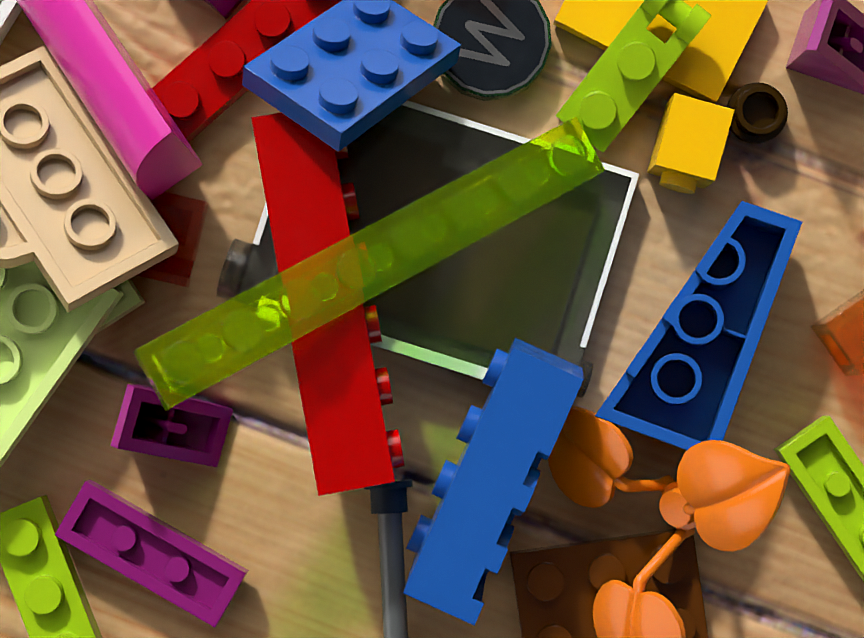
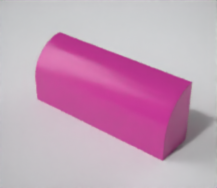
(114, 92)

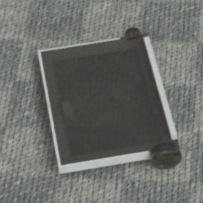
(522, 282)

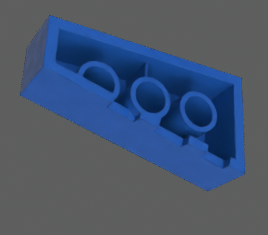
(702, 348)
(492, 478)

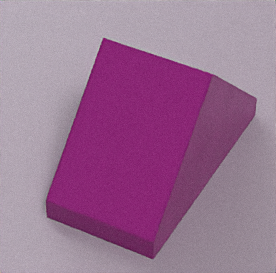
(831, 44)
(187, 432)

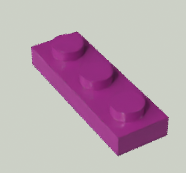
(151, 552)

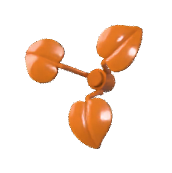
(717, 490)

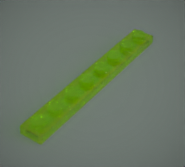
(366, 264)

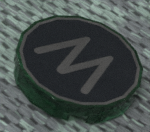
(500, 45)

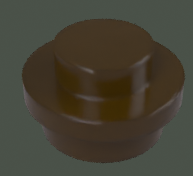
(758, 113)

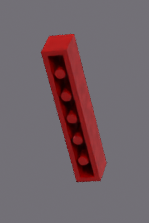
(334, 362)

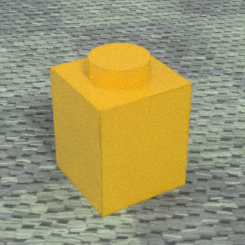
(689, 143)

